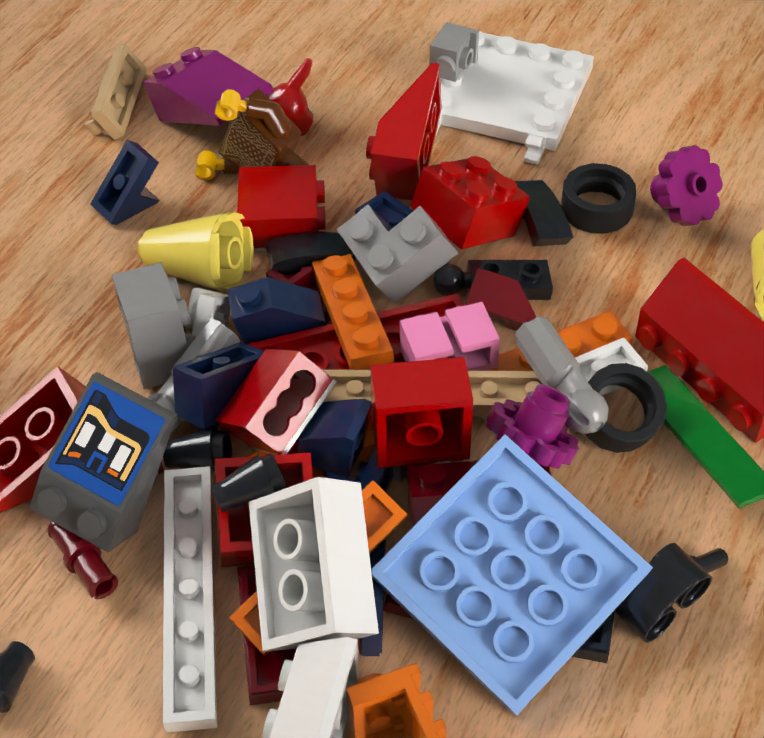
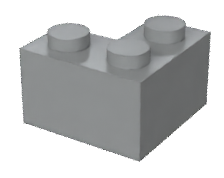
(397, 256)
(153, 320)

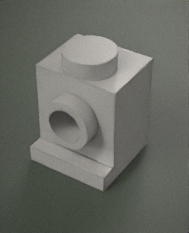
(454, 50)

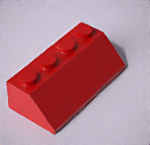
(708, 344)

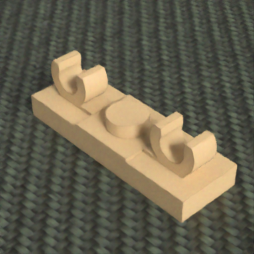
(117, 93)

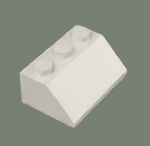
(312, 564)
(315, 690)

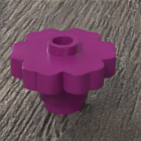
(687, 185)
(537, 426)

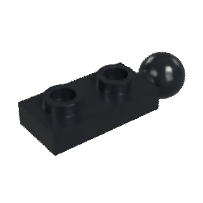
(531, 274)

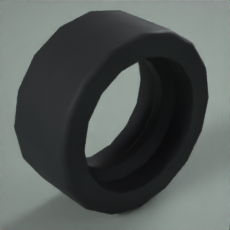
(604, 179)
(648, 393)

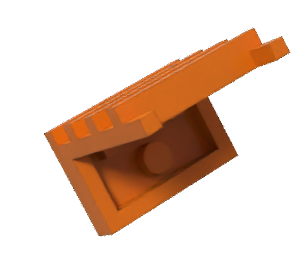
(392, 707)

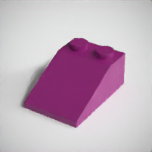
(195, 83)

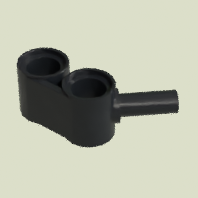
(673, 580)

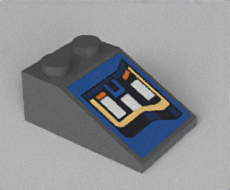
(104, 463)

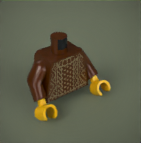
(255, 136)

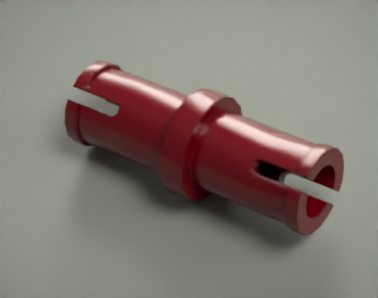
(85, 561)

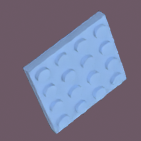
(510, 574)

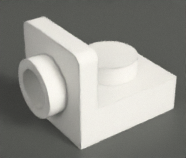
(206, 305)

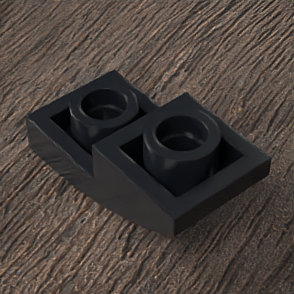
(544, 215)
(301, 249)

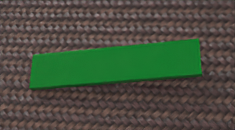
(710, 442)

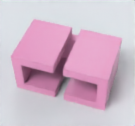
(460, 333)

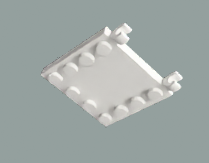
(516, 93)

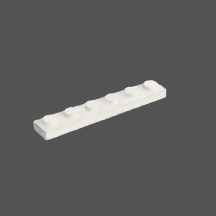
(189, 602)

